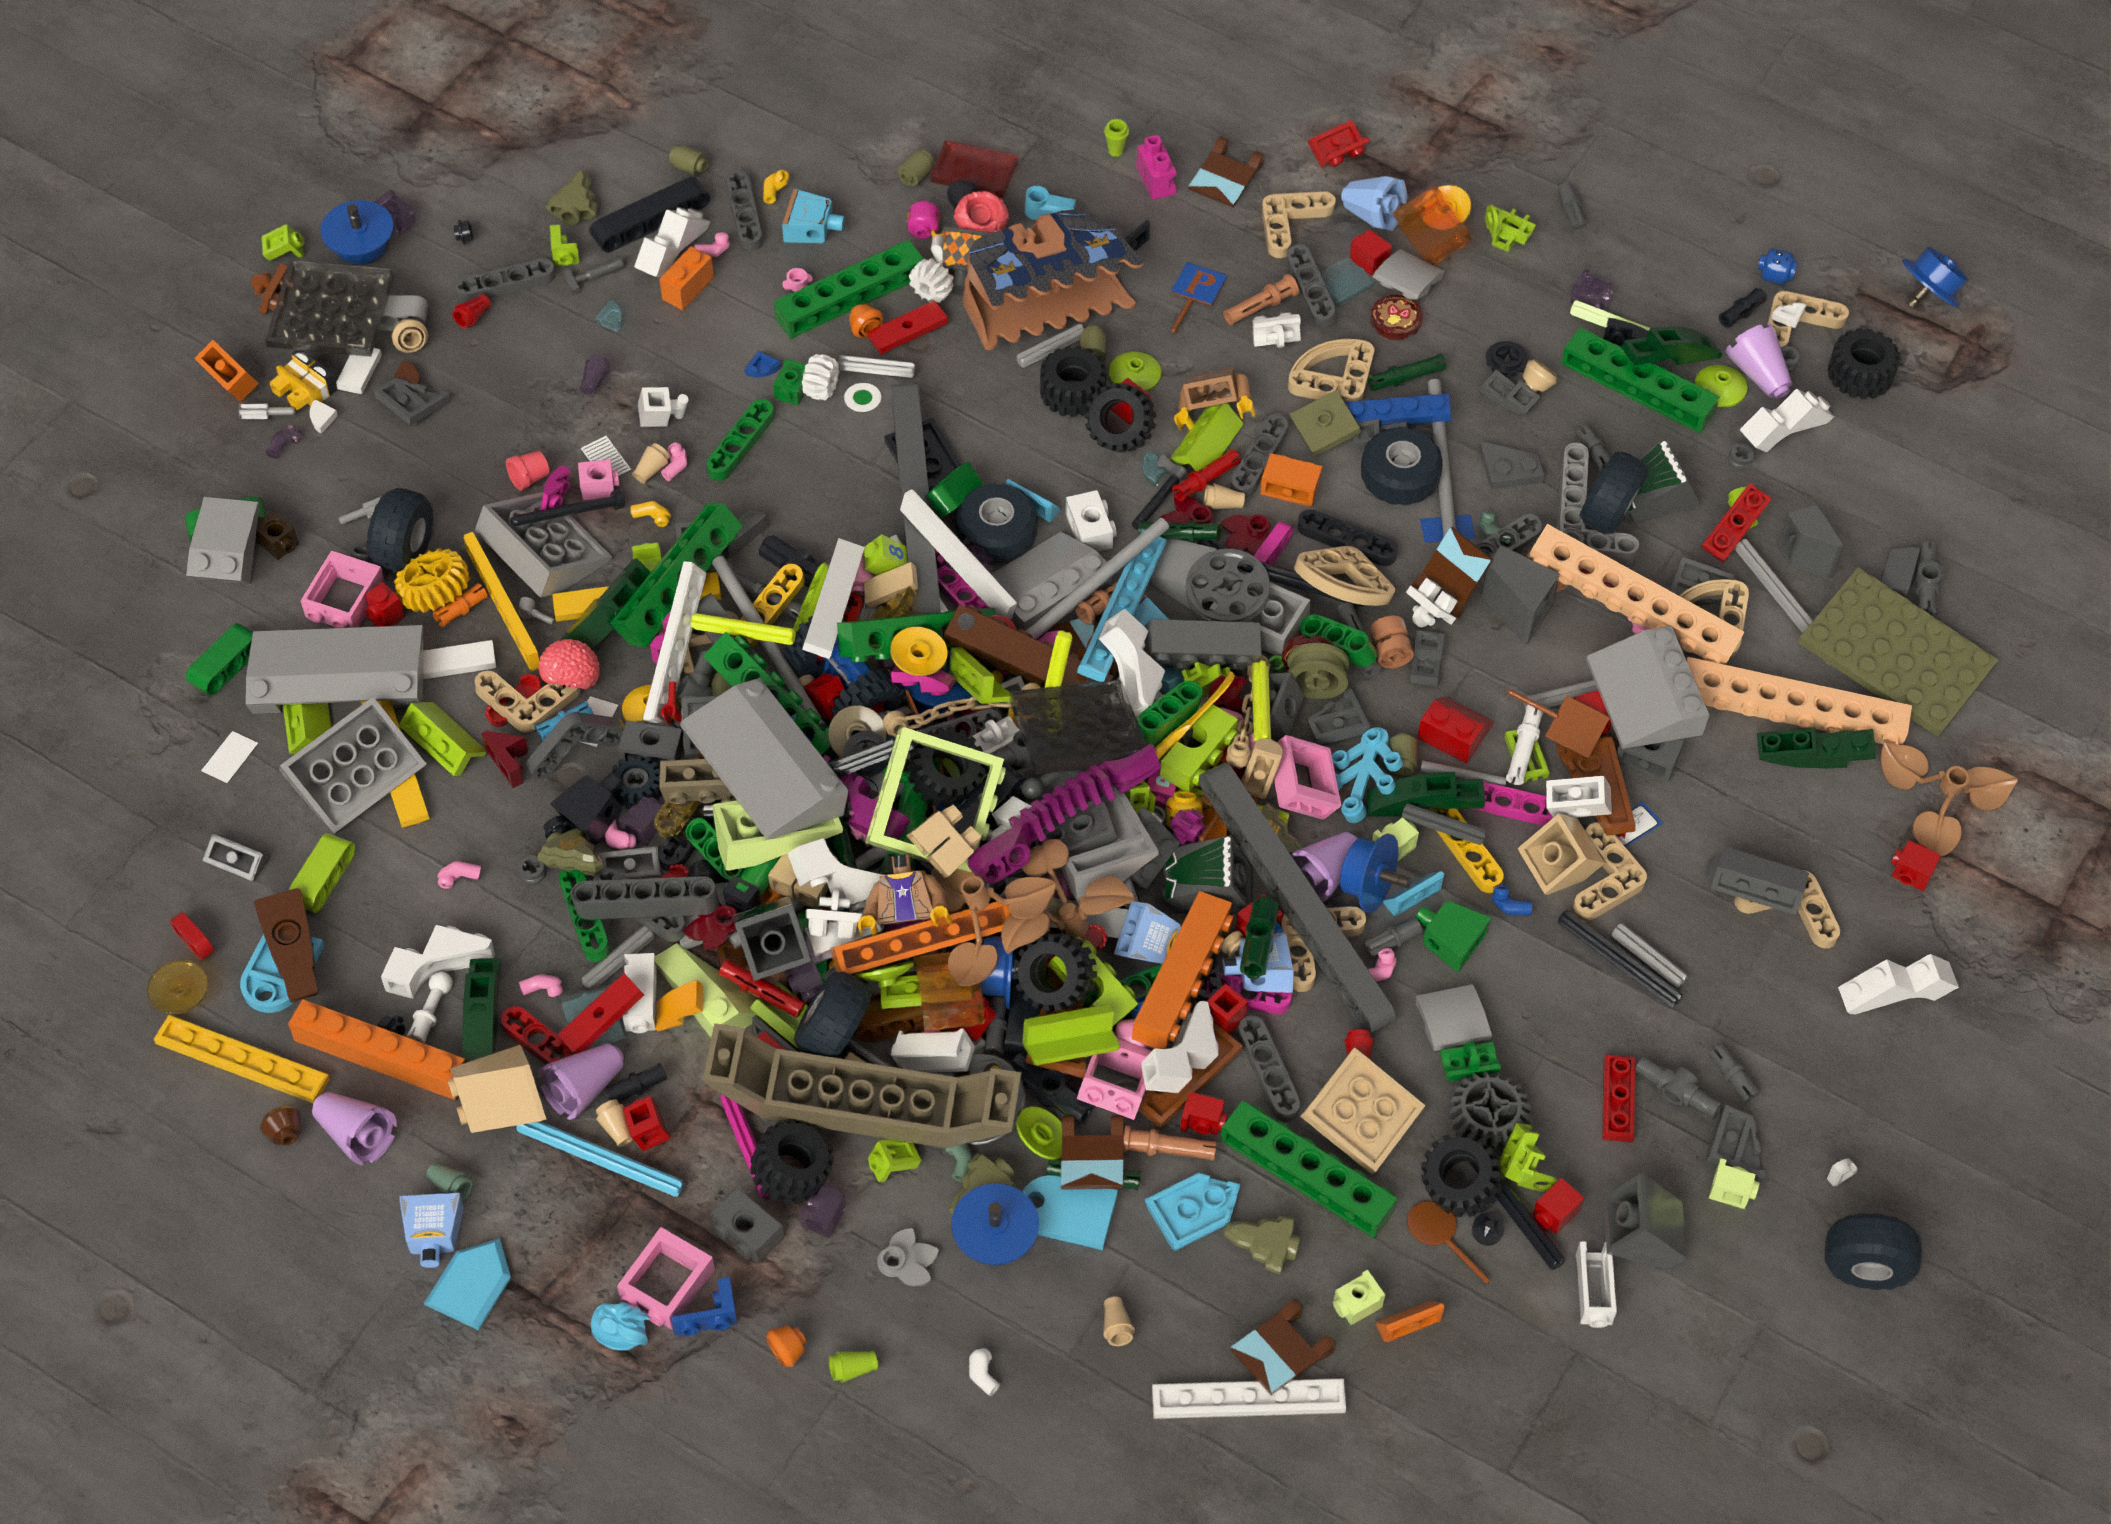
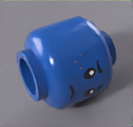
(1777, 266)

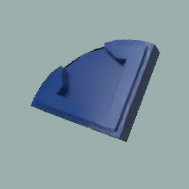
(762, 365)

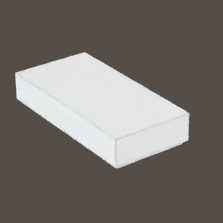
(358, 372)

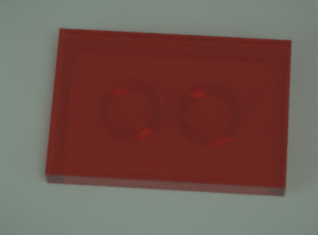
(964, 162)

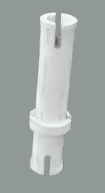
(1527, 734)

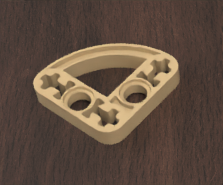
(1342, 384)
(1371, 584)
(1724, 588)

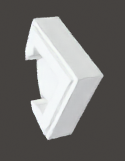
(1789, 314)
(321, 415)
(1842, 1171)

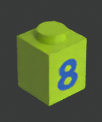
(884, 555)

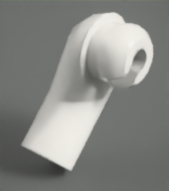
(979, 1371)

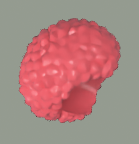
(981, 213)
(569, 664)

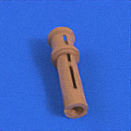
(1271, 295)
(1095, 605)
(1153, 1143)

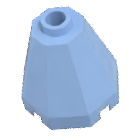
(1375, 200)

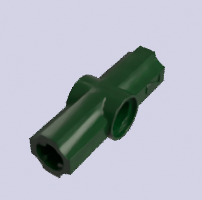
(1259, 937)

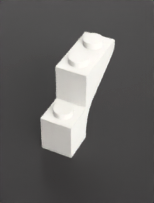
(675, 233)
(1795, 414)
(1137, 670)
(817, 866)
(446, 951)
(1892, 983)
(1195, 1048)

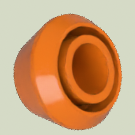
(864, 319)
(786, 1344)

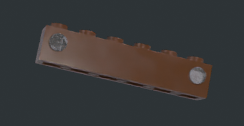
(1008, 648)

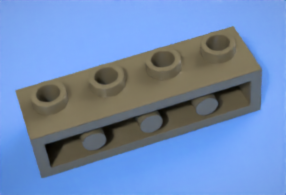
(691, 782)

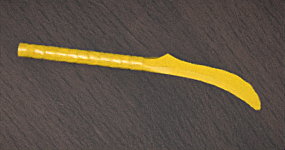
(1169, 741)

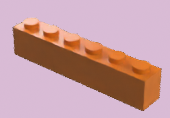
(917, 939)
(1182, 970)
(374, 1047)

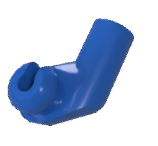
(1507, 904)

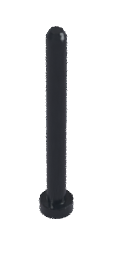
(615, 500)

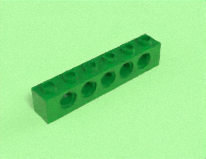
(846, 289)
(1643, 383)
(712, 519)
(854, 635)
(724, 658)
(1315, 1184)

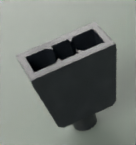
(590, 805)

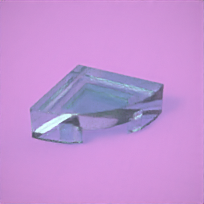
(610, 316)
(1150, 469)

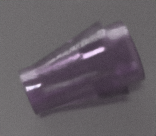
(594, 374)

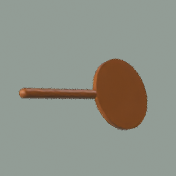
(1435, 1227)

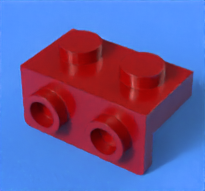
(1338, 143)

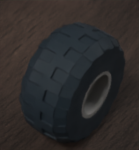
(1401, 466)
(1614, 492)
(998, 521)
(399, 528)
(833, 1015)
(1873, 1251)

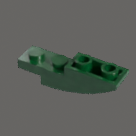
(1672, 343)
(596, 619)
(1810, 750)
(1428, 792)
(480, 1008)

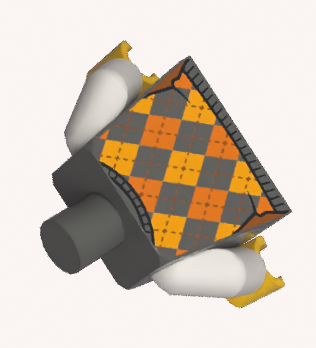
(952, 251)

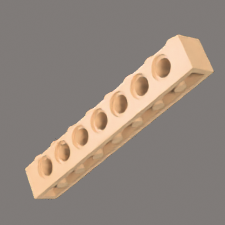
(1629, 583)
(1840, 708)

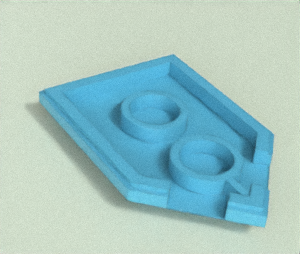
(1192, 1208)
(471, 1284)

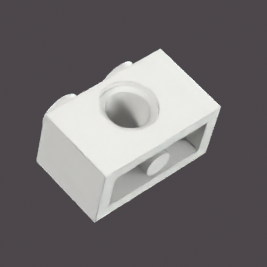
(1089, 520)
(1579, 796)

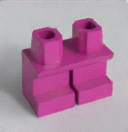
(1156, 168)

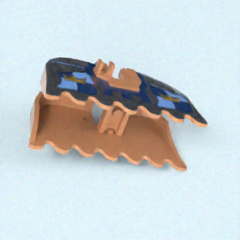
(1045, 275)

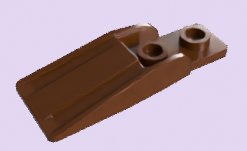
(289, 941)

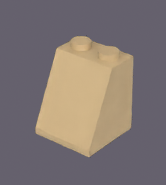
(496, 1091)

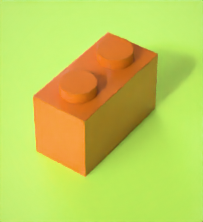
(686, 278)
(226, 370)
(1291, 480)

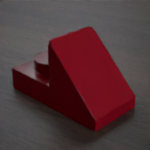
(505, 751)

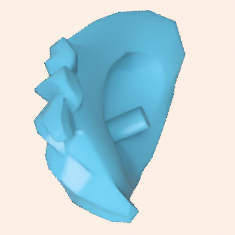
(619, 1326)

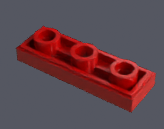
(907, 327)
(1727, 533)
(601, 1014)
(1617, 1111)

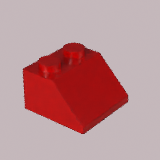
(1453, 728)

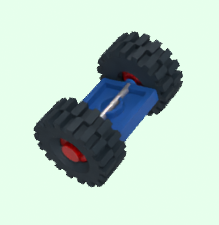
(860, 683)

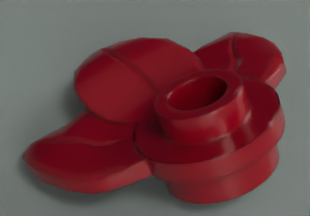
(1187, 511)
(1244, 532)
(1229, 698)
(711, 927)

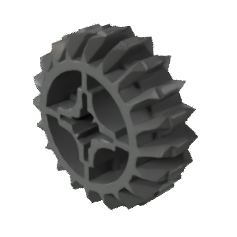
(1503, 1103)

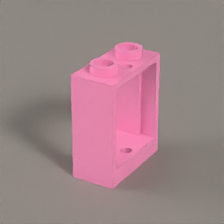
(348, 569)
(1323, 796)
(1120, 1099)
(679, 1251)

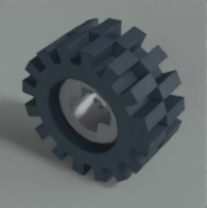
(637, 770)

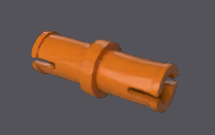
(460, 605)

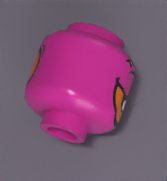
(923, 218)

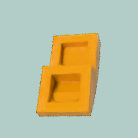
(678, 1004)

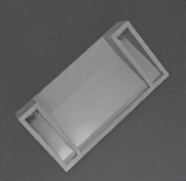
(335, 666)
(766, 760)
(1116, 858)

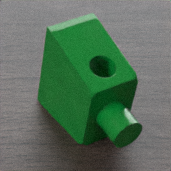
(1453, 932)

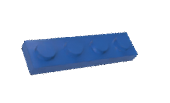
(1403, 409)

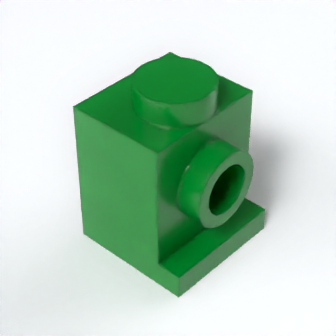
(788, 383)

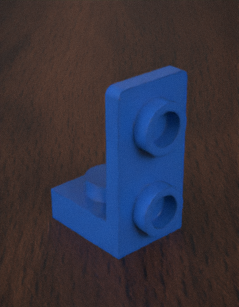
(717, 1319)

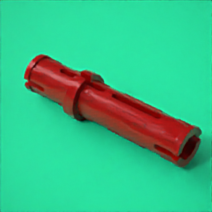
(1199, 479)
(761, 988)

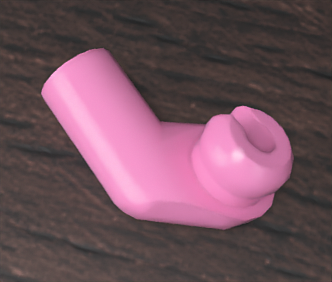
(717, 247)
(678, 461)
(455, 870)
(1384, 965)
(542, 981)

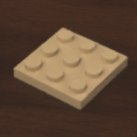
(1363, 1111)

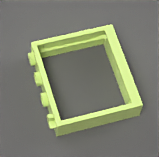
(891, 781)

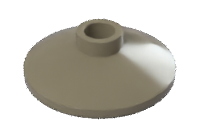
(850, 720)

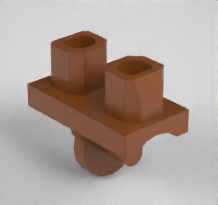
(269, 287)

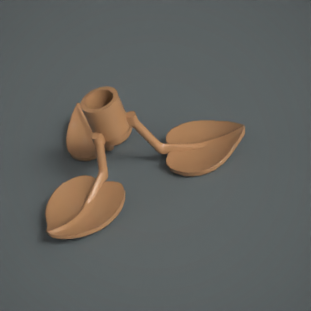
(1986, 788)
(1101, 896)
(1026, 900)

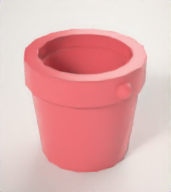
(527, 469)

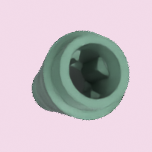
(450, 1180)

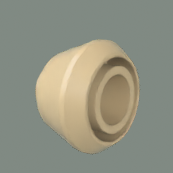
(409, 335)
(1539, 376)

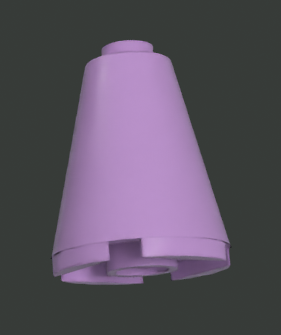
(1762, 360)
(1323, 862)
(579, 1078)
(355, 1126)

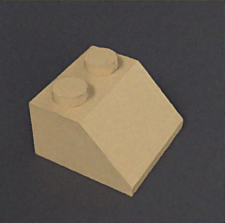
(1560, 854)

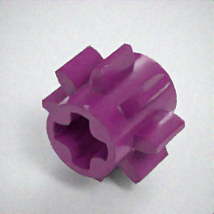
(1187, 826)

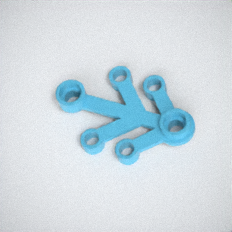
(1372, 743)

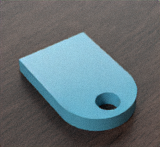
(263, 976)
(1073, 1215)

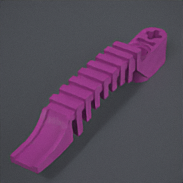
(864, 807)
(1012, 848)

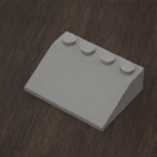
(543, 553)
(1047, 576)
(1648, 689)
(352, 765)

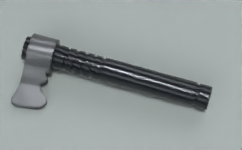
(1176, 475)

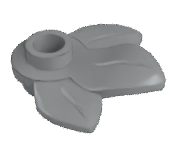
(911, 1256)

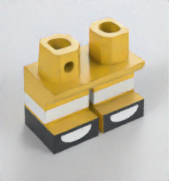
(305, 380)

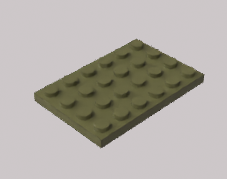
(1898, 651)

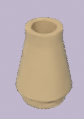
(651, 462)
(1222, 498)
(614, 1122)
(1117, 1324)

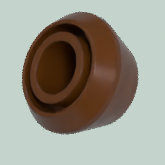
(282, 1125)

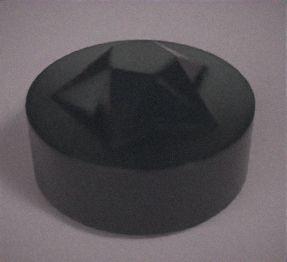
(1487, 1229)

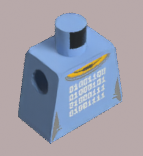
(1146, 934)
(1279, 969)
(431, 1224)

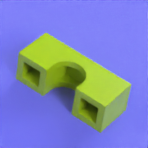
(1185, 764)
(1109, 988)

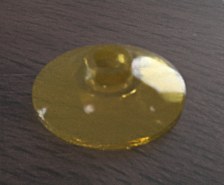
(175, 977)

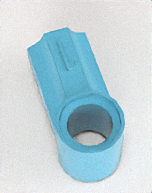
(1040, 202)

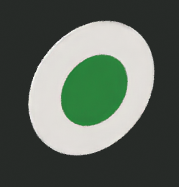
(862, 397)

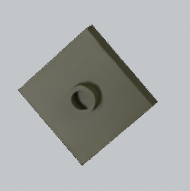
(1325, 423)

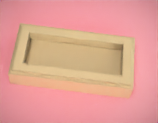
(882, 587)

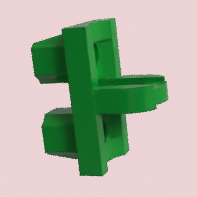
(1481, 1059)

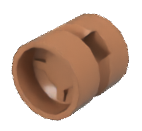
(1391, 642)

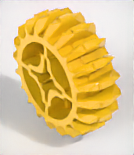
(432, 580)

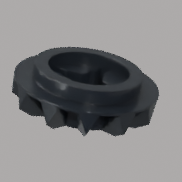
(1497, 353)
(857, 743)

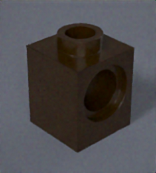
(276, 535)

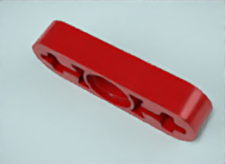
(533, 1026)

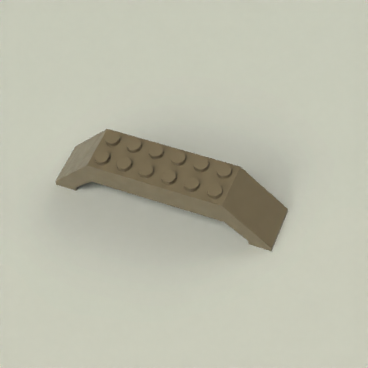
(860, 1094)

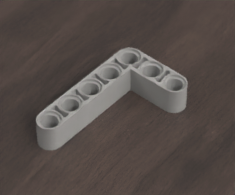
(1572, 496)

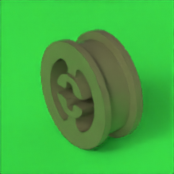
(1319, 670)

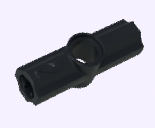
(781, 554)
(1063, 1098)

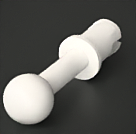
(439, 984)

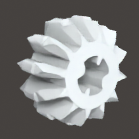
(931, 280)
(820, 377)

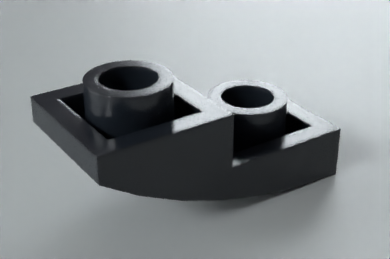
(1619, 330)

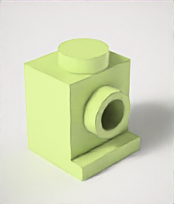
(1405, 833)
(1733, 1185)
(1358, 1308)

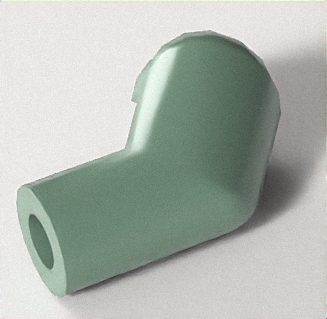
(1489, 526)
(963, 1156)

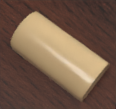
(1262, 767)

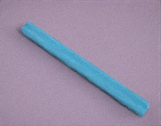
(603, 1157)

